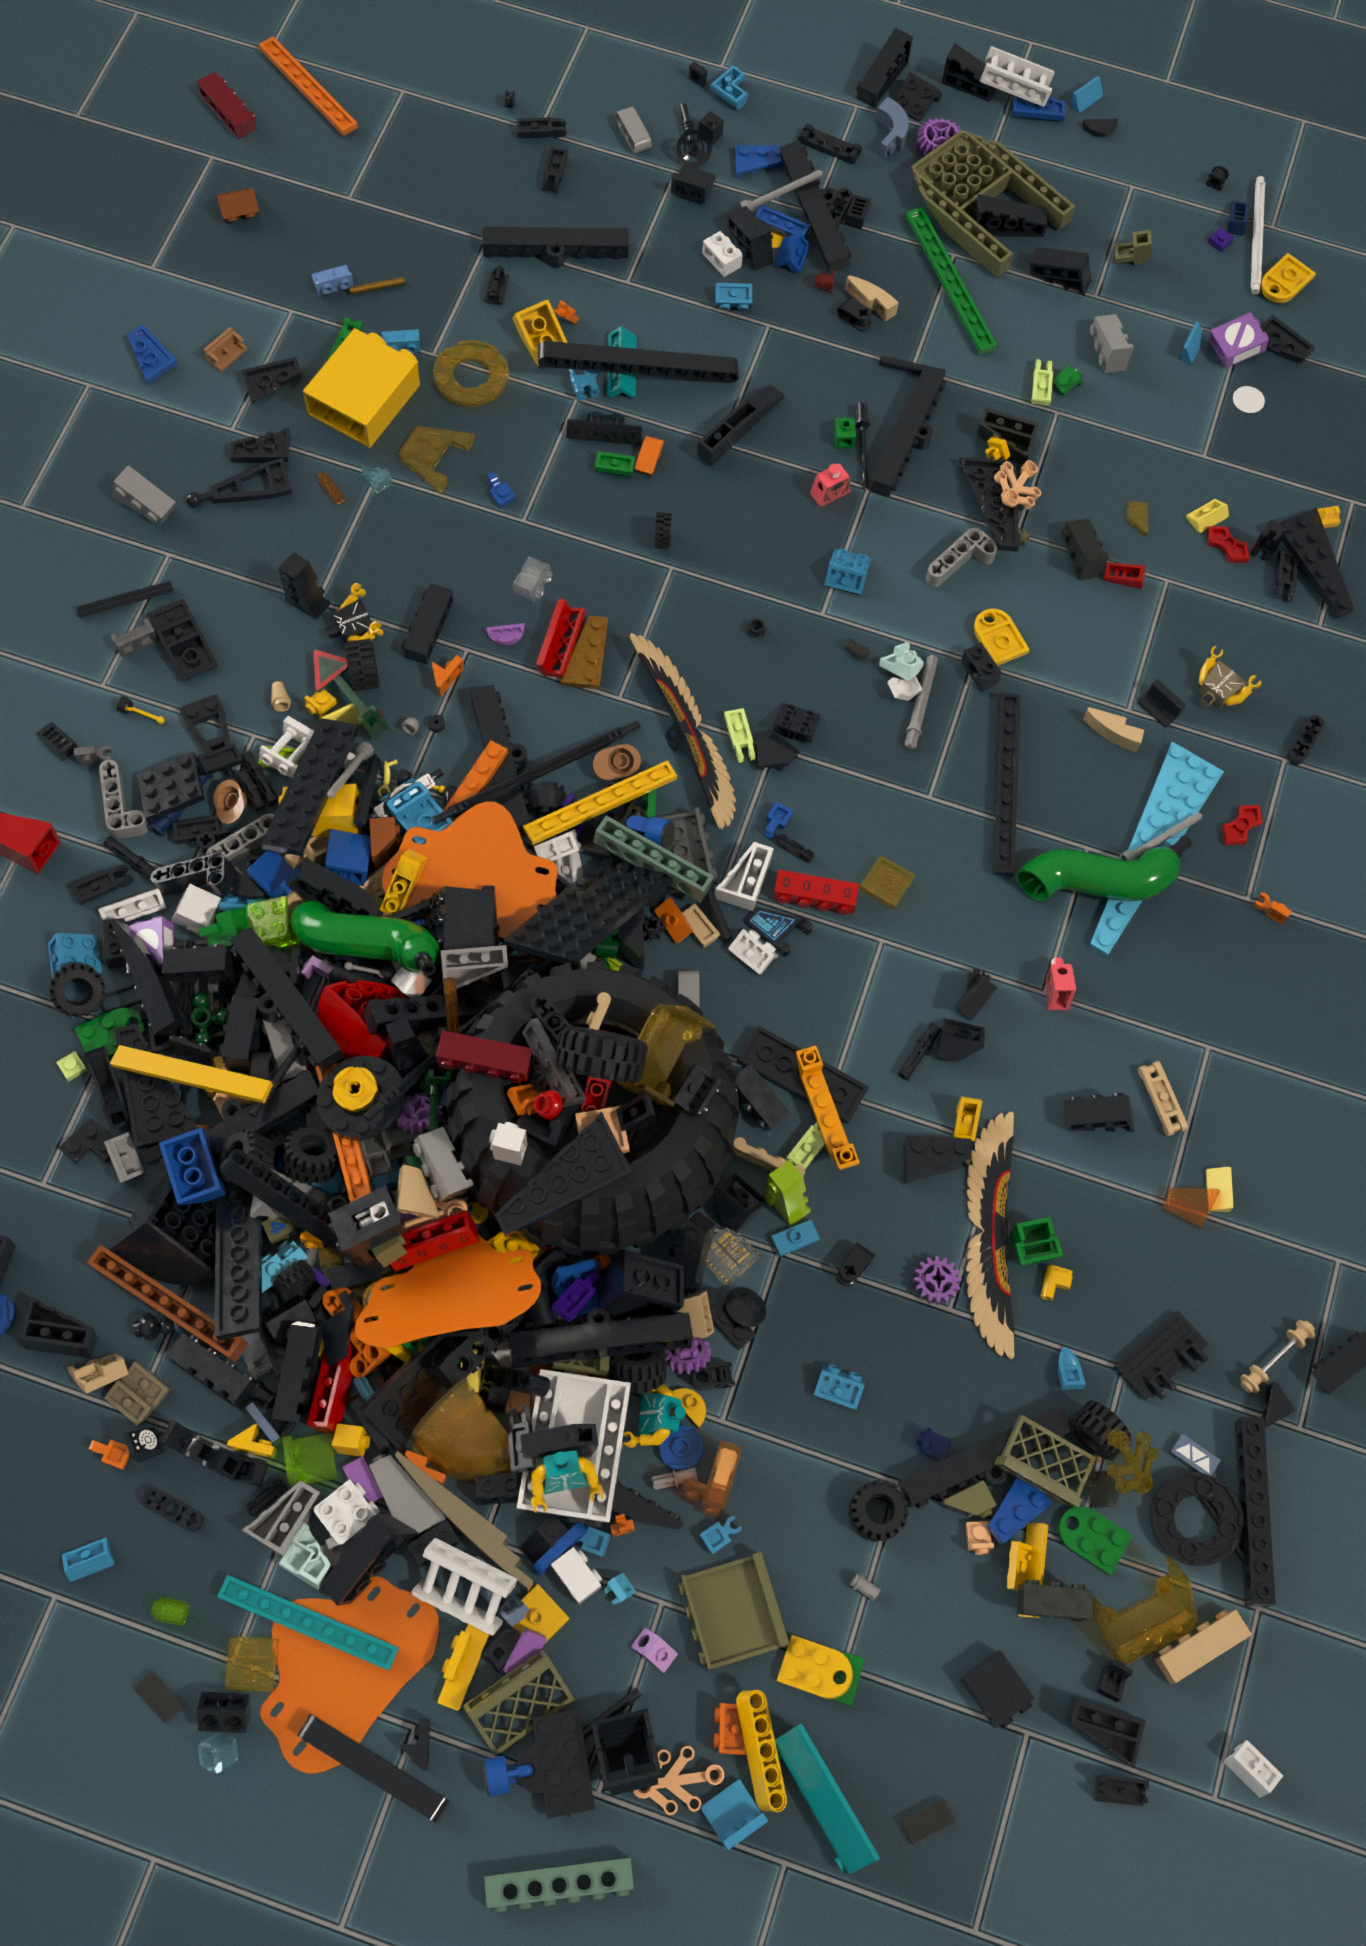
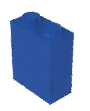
(348, 855)

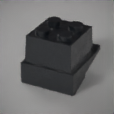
(627, 1752)

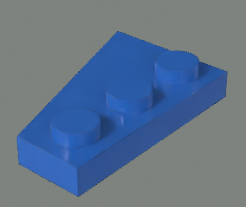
(1053, 109)
(756, 157)
(150, 353)
(1016, 1510)

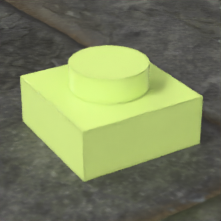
(71, 1066)

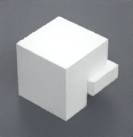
(196, 909)

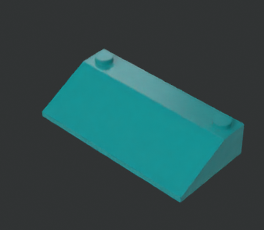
(825, 1800)

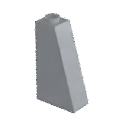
(404, 1496)

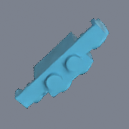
(275, 1265)

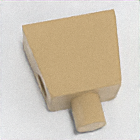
(699, 1313)

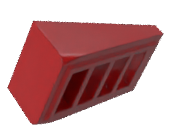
(1131, 581)

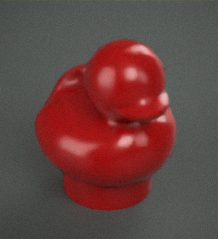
(548, 1104)

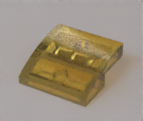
(251, 1664)

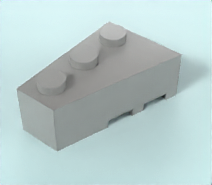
(472, 963)

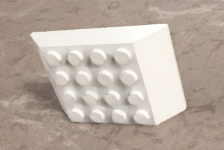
(581, 1401)

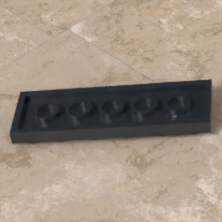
(778, 1062)

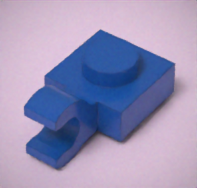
(501, 493)
(778, 817)

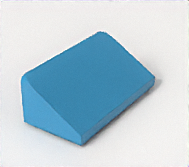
(1087, 95)
(1192, 344)
(88, 1559)

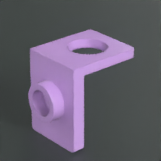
(656, 1650)

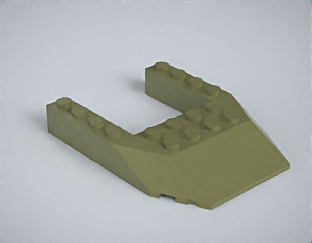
(972, 166)

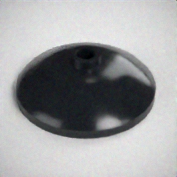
(244, 884)

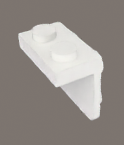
(345, 1511)

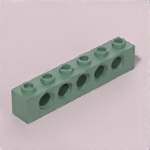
(647, 854)
(496, 1883)

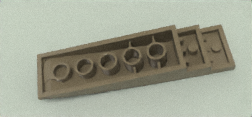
(469, 1523)

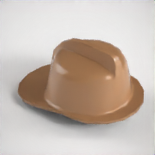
(616, 762)
(229, 801)

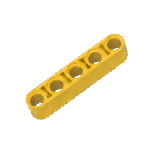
(769, 1759)

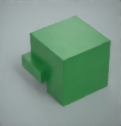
(229, 925)
(1036, 1242)

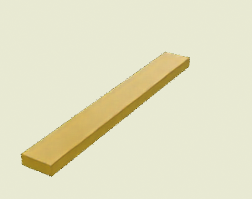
(599, 802)
(191, 1074)

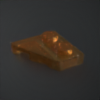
(1191, 1204)

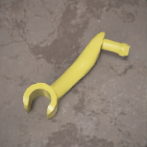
(385, 788)

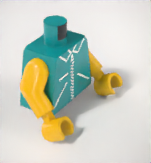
(658, 1417)
(562, 1473)

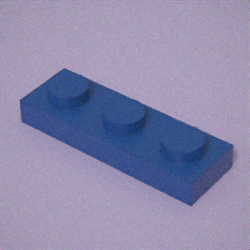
(781, 223)

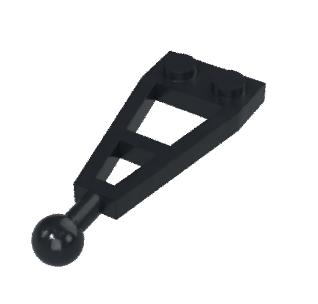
(277, 477)
(203, 711)

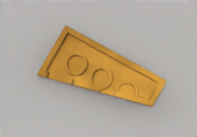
(588, 656)

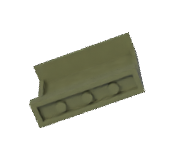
(733, 1612)

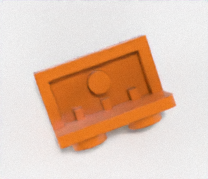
(523, 1098)
(730, 1735)

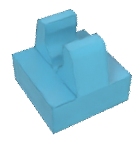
(621, 1587)

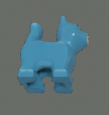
(584, 383)

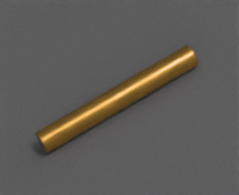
(376, 285)

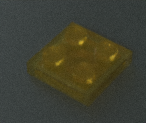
(887, 882)

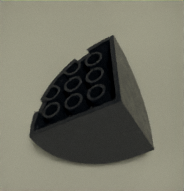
(170, 1239)

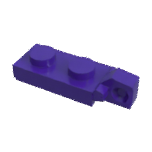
(576, 1297)

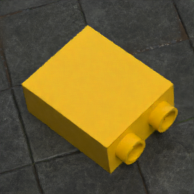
(362, 387)

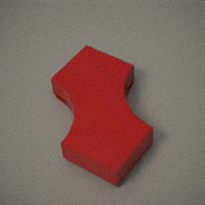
(1234, 549)
(1236, 831)

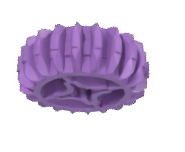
(934, 134)

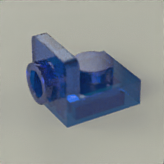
(932, 1444)

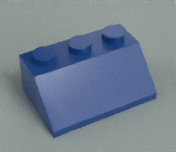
(192, 1167)

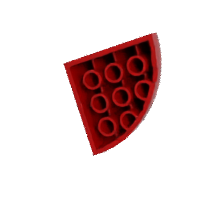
(342, 1015)

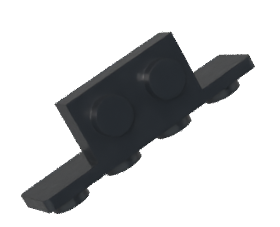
(604, 428)

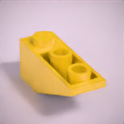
(403, 881)

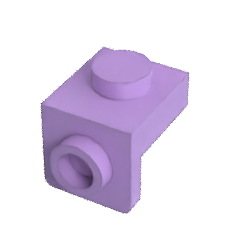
(318, 966)

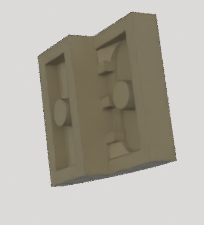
(137, 1393)

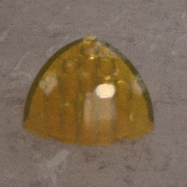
(462, 1437)

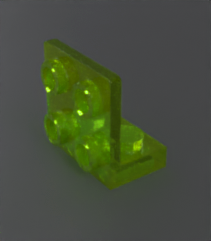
(271, 922)
(309, 1459)

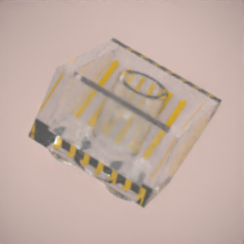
(730, 1255)

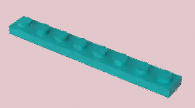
(308, 1622)

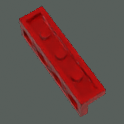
(554, 639)

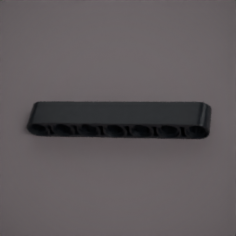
(373, 1768)

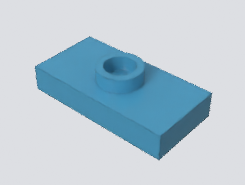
(795, 1238)

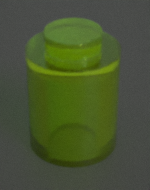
(170, 1611)

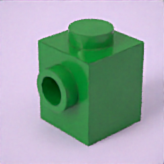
(844, 433)

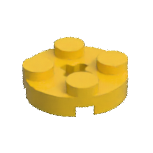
(356, 1076)

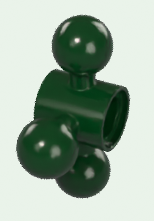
(607, 949)
(201, 1002)

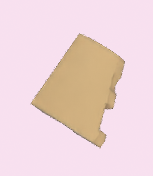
(415, 1193)
(99, 1372)

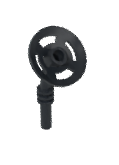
(692, 142)

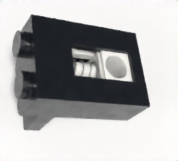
(365, 1214)

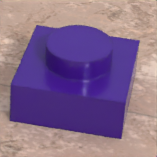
(1221, 239)

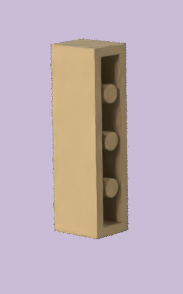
(1202, 1646)

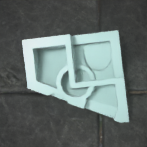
(902, 662)
(306, 1559)

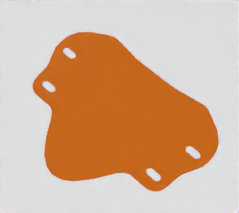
(479, 852)
(449, 1295)
(341, 1686)

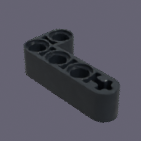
(207, 869)
(500, 1380)

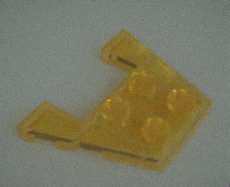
(427, 447)

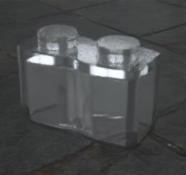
(532, 579)

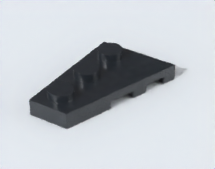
(1286, 341)
(270, 377)
(262, 449)

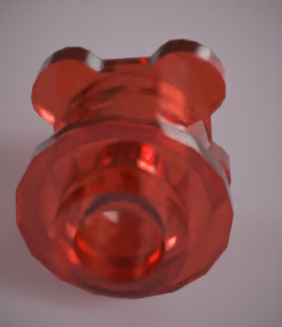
(825, 280)

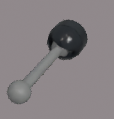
(384, 973)

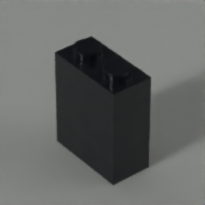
(998, 1690)

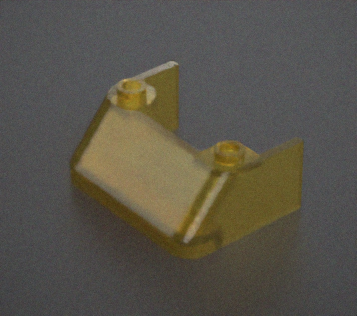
(665, 1036)
(1152, 1621)

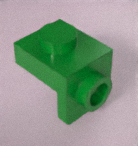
(1068, 379)

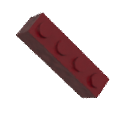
(227, 105)
(484, 1056)

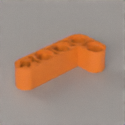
(367, 1354)

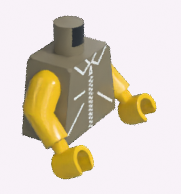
(1222, 685)

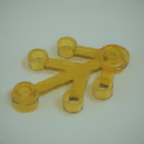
(1142, 1479)

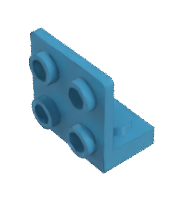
(847, 571)
(74, 948)
(733, 1814)

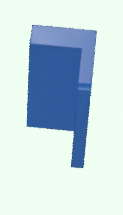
(792, 252)

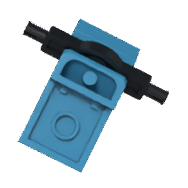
(412, 805)

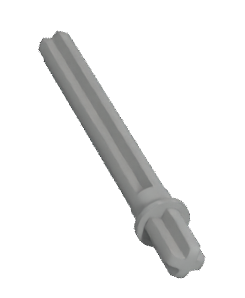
(914, 729)

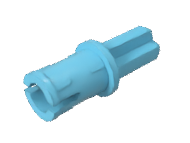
(364, 1388)

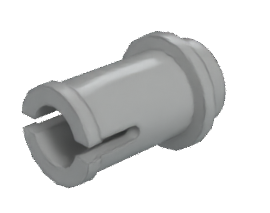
(864, 1586)

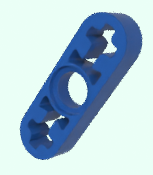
(563, 1545)

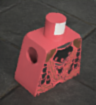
(830, 485)
(1060, 985)

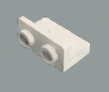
(753, 951)

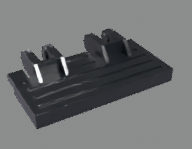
(1159, 1356)

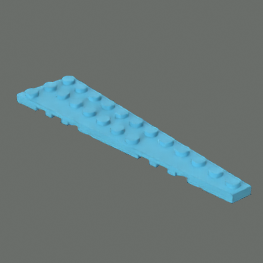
(1176, 795)

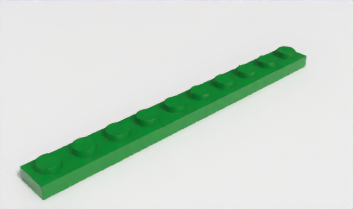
(951, 281)

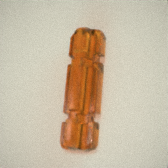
(330, 487)

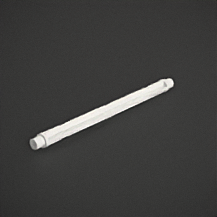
(1257, 244)

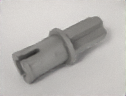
(673, 1478)

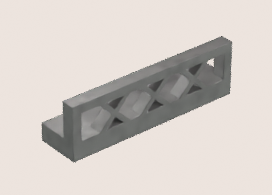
(545, 1051)

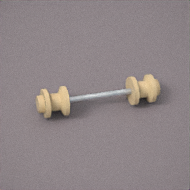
(1258, 1375)

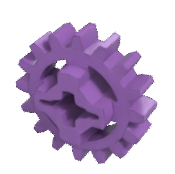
(416, 1113)
(946, 1280)
(689, 1358)

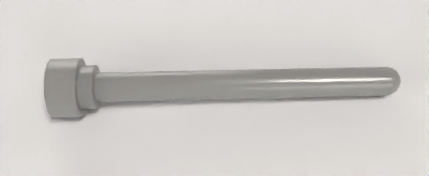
(781, 191)
(363, 752)
(1132, 855)

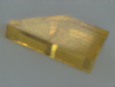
(1138, 515)

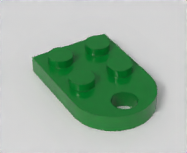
(101, 1030)
(1094, 1539)

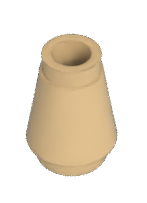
(280, 699)

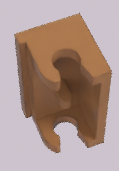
(224, 350)

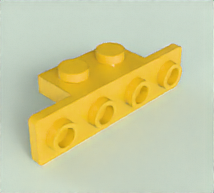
(1028, 1558)
(461, 1666)

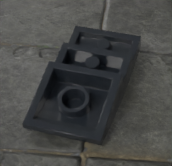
(182, 640)

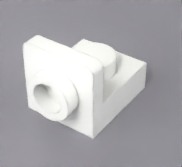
(904, 689)

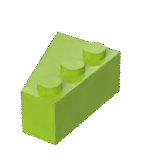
(785, 1192)

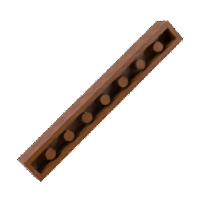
(164, 1301)

